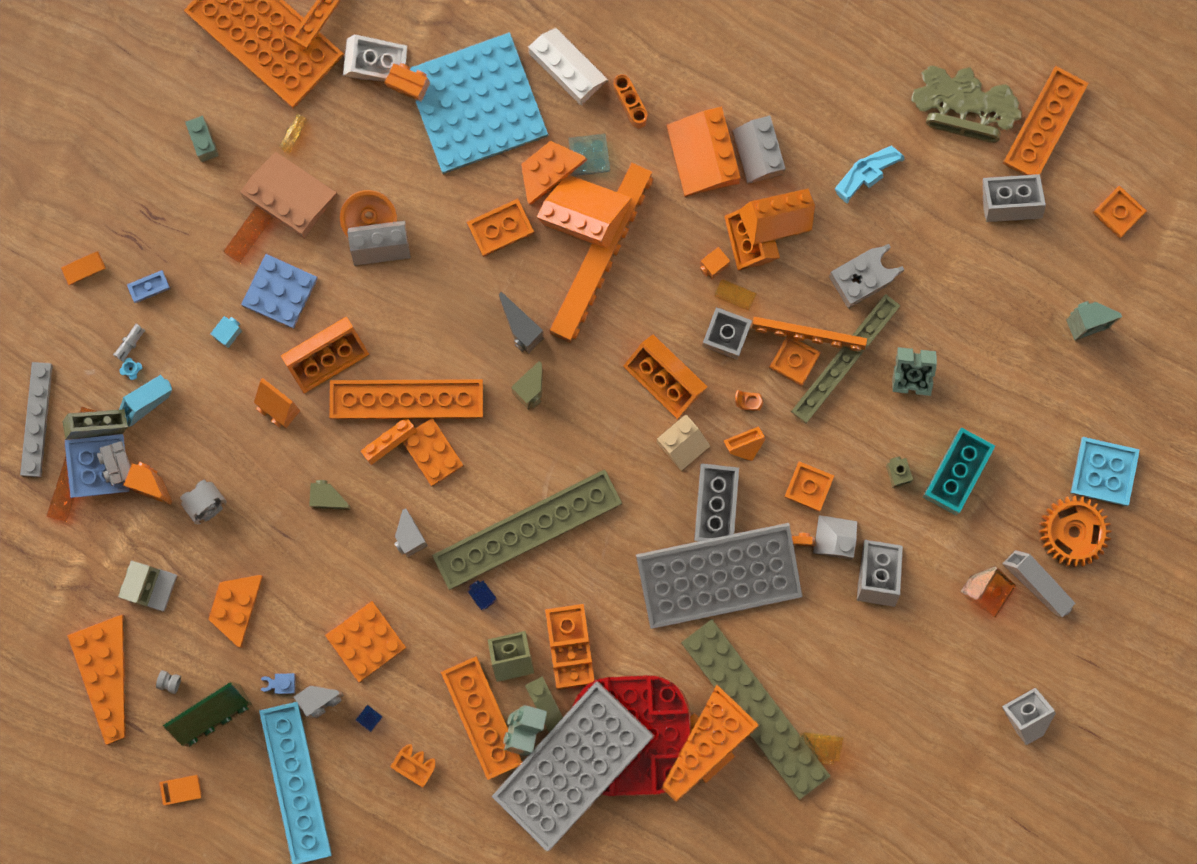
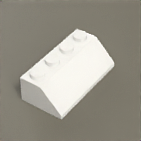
(567, 65)

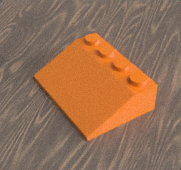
(703, 152)
(584, 210)

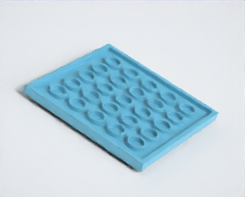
(478, 104)

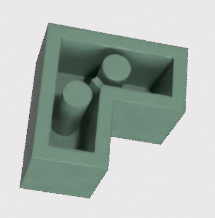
(522, 730)

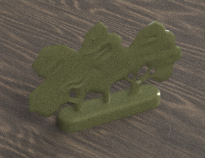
(965, 96)

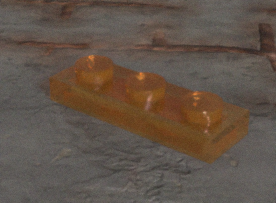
(247, 234)

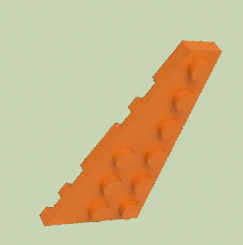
(102, 668)
(714, 736)

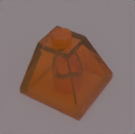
(989, 590)

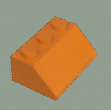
(744, 252)
(147, 482)

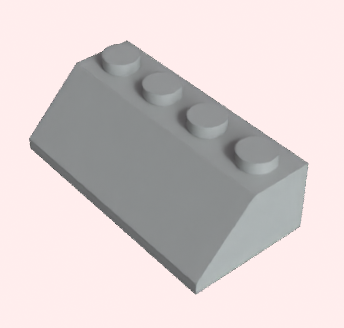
(716, 501)

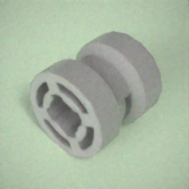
(168, 682)

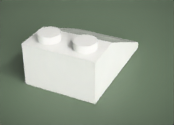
(371, 57)

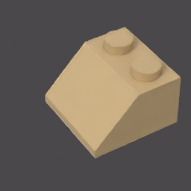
(683, 442)

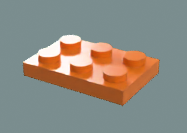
(500, 227)
(432, 452)

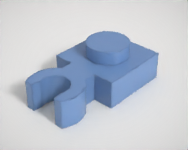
(283, 683)

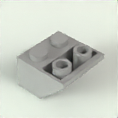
(315, 699)

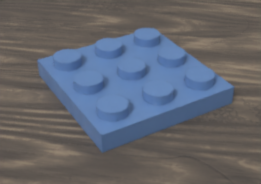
(279, 291)
(84, 468)

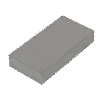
(162, 590)

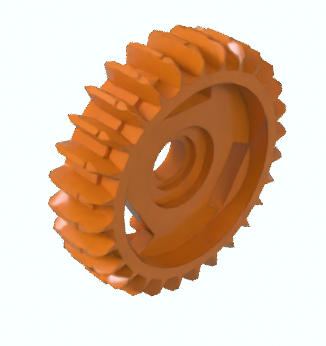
(1083, 520)

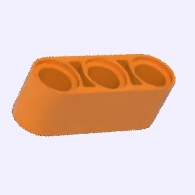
(626, 93)

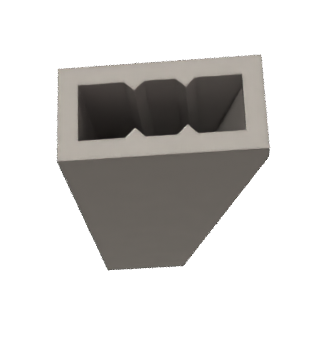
(1039, 582)

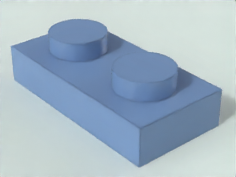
(148, 286)

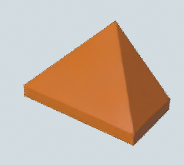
(745, 444)

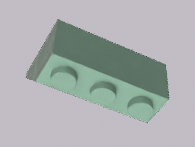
(1091, 319)

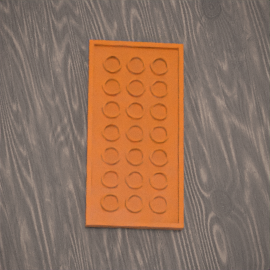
(260, 39)

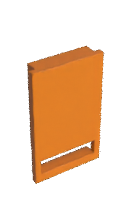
(182, 789)

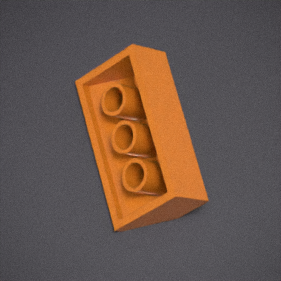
(778, 216)
(325, 355)
(665, 376)

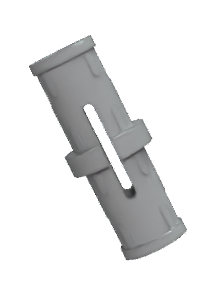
(129, 342)

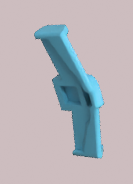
(867, 172)

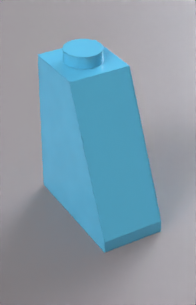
(145, 399)

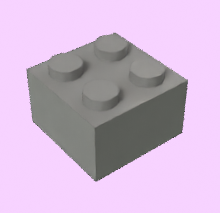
(726, 333)

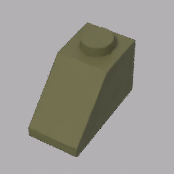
(326, 497)

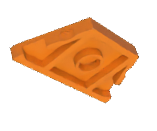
(548, 168)
(234, 606)

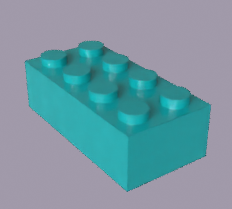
(958, 471)

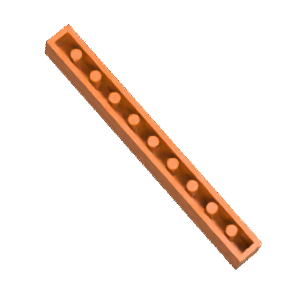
(599, 261)

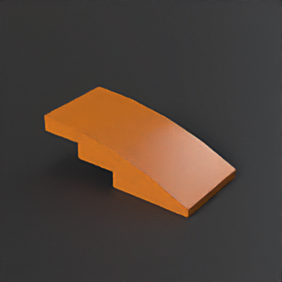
(569, 646)

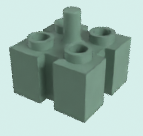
(914, 371)

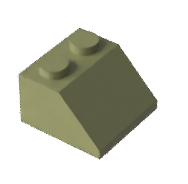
(529, 387)
(510, 656)

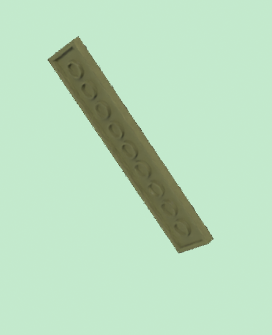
(527, 529)
(775, 733)

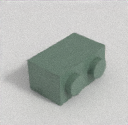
(202, 138)

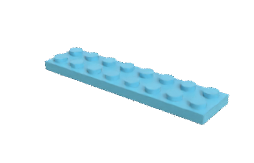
(295, 783)

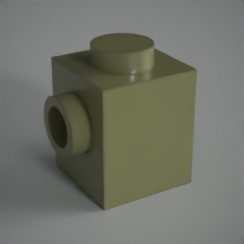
(899, 471)

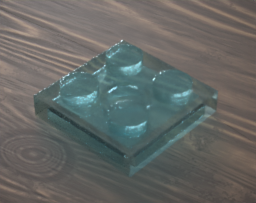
(595, 150)

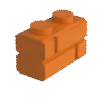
(407, 82)

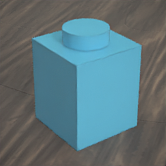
(226, 331)

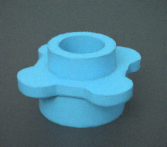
(130, 363)

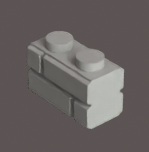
(115, 462)

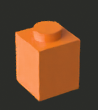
(714, 263)

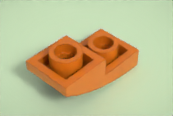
(83, 268)

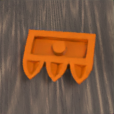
(412, 766)

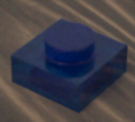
(369, 718)

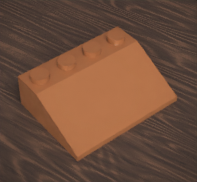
(288, 194)

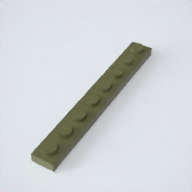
(844, 360)

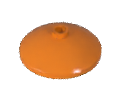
(365, 201)

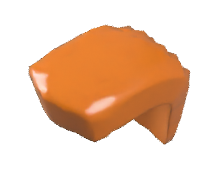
(748, 401)

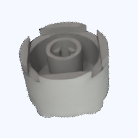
(203, 502)

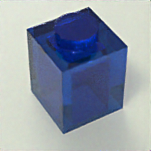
(482, 595)

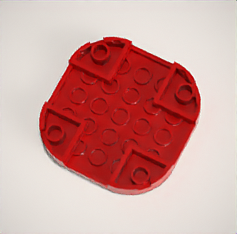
(665, 713)

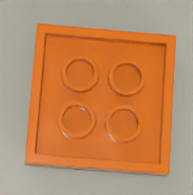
(365, 641)

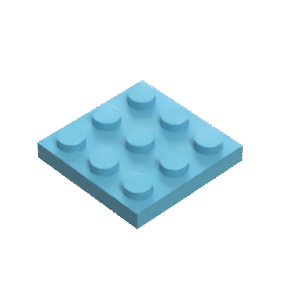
(1105, 471)

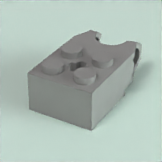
(870, 273)

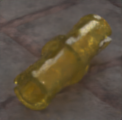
(293, 133)

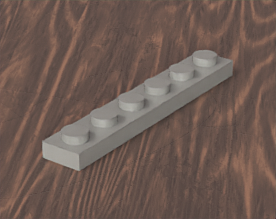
(36, 419)

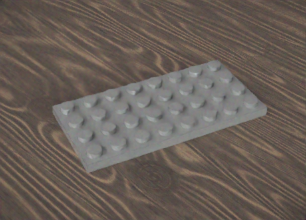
(719, 575)
(572, 766)

